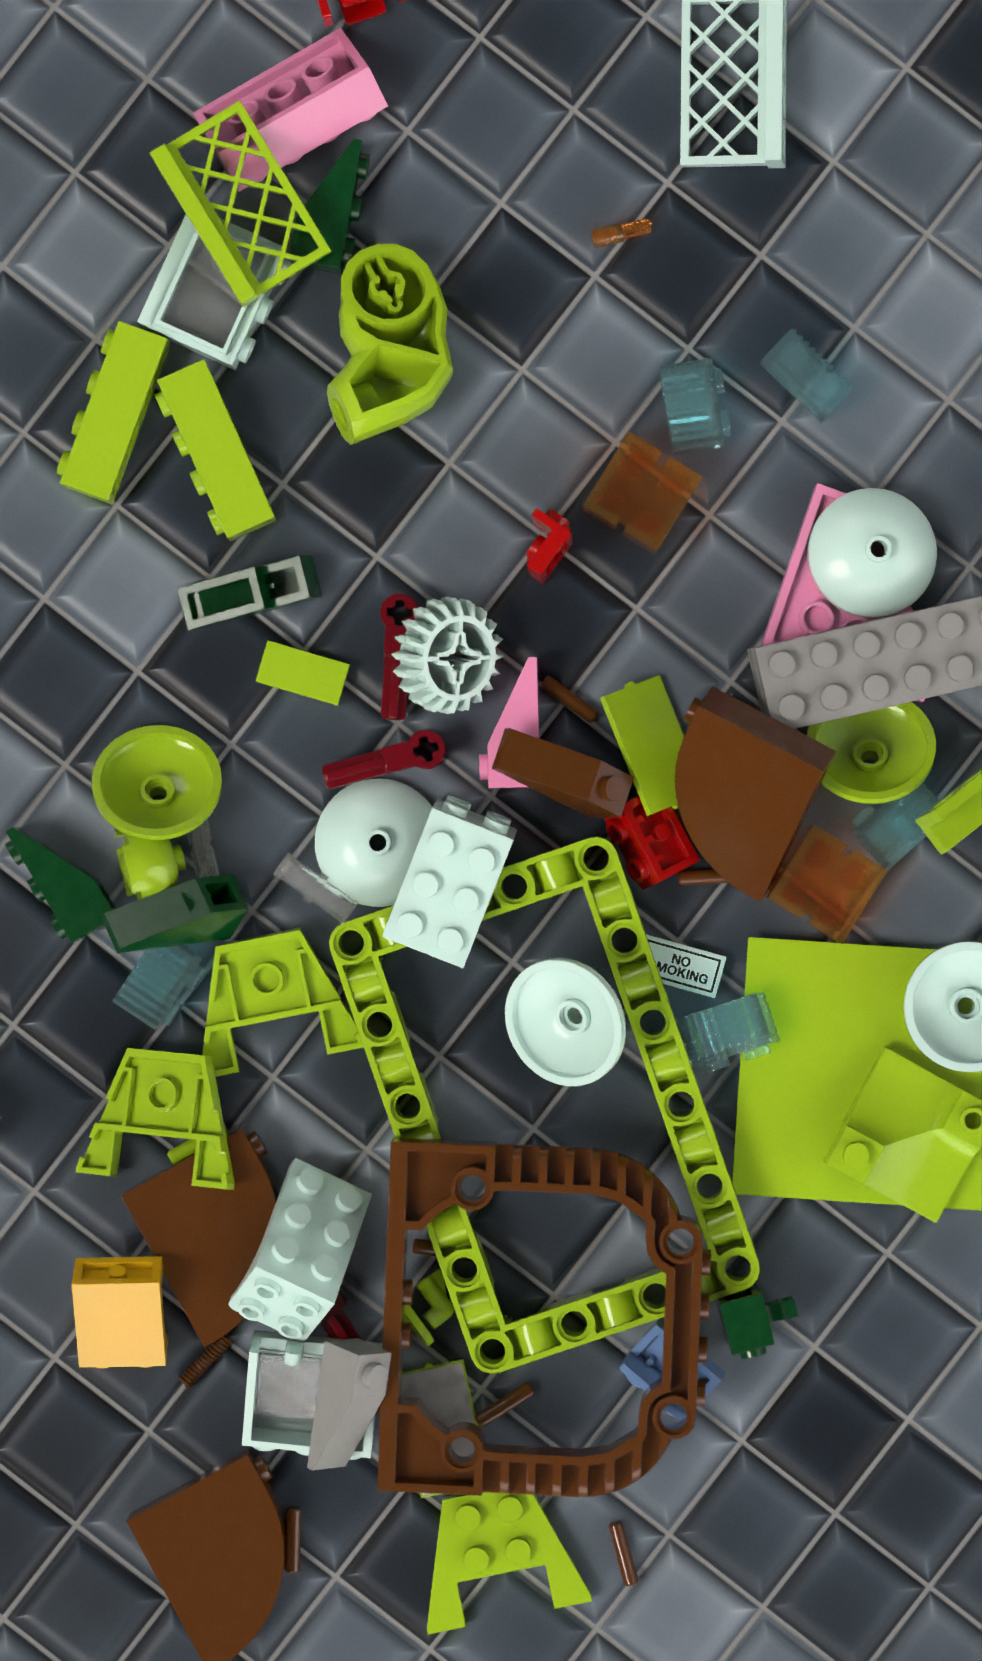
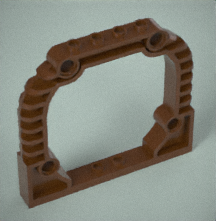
(413, 1442)

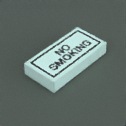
(687, 966)

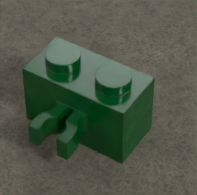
(748, 1320)

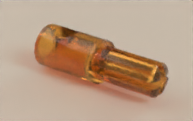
(618, 232)

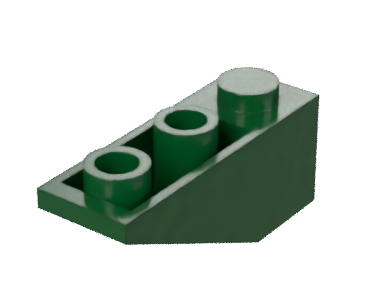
(333, 209)
(69, 890)
(180, 915)

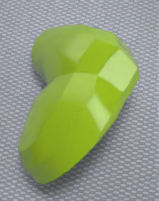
(396, 340)

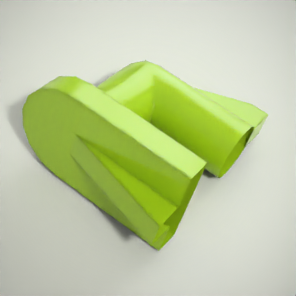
(441, 1307)

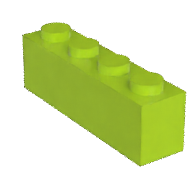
(114, 412)
(216, 451)

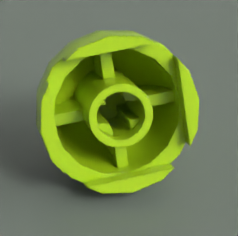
(148, 864)

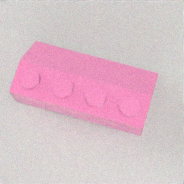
(298, 105)

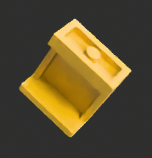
(119, 1312)

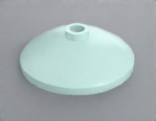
(843, 558)
(345, 836)
(933, 1011)
(549, 1032)

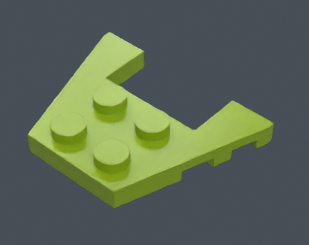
(269, 981)
(167, 1098)
(492, 1538)

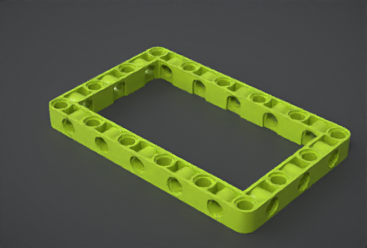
(667, 1070)

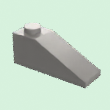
(347, 1398)

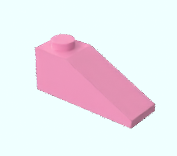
(518, 714)

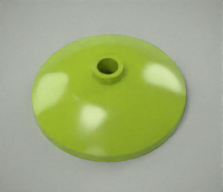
(894, 737)
(155, 763)

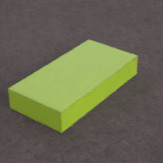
(302, 673)

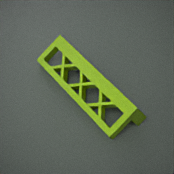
(954, 815)

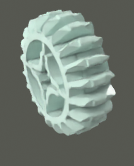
(441, 632)

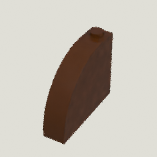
(745, 788)
(207, 1232)
(217, 1552)

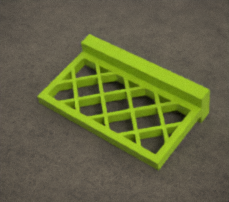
(207, 222)

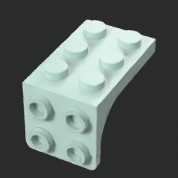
(450, 880)
(302, 1252)

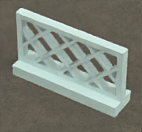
(770, 89)

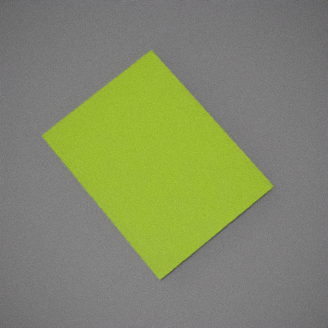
(832, 1020)

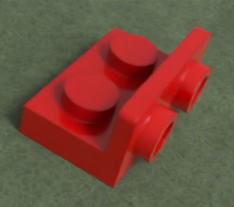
(547, 552)
(651, 844)

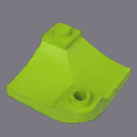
(908, 1135)

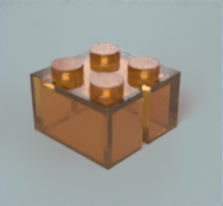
(641, 493)
(825, 884)

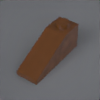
(563, 774)

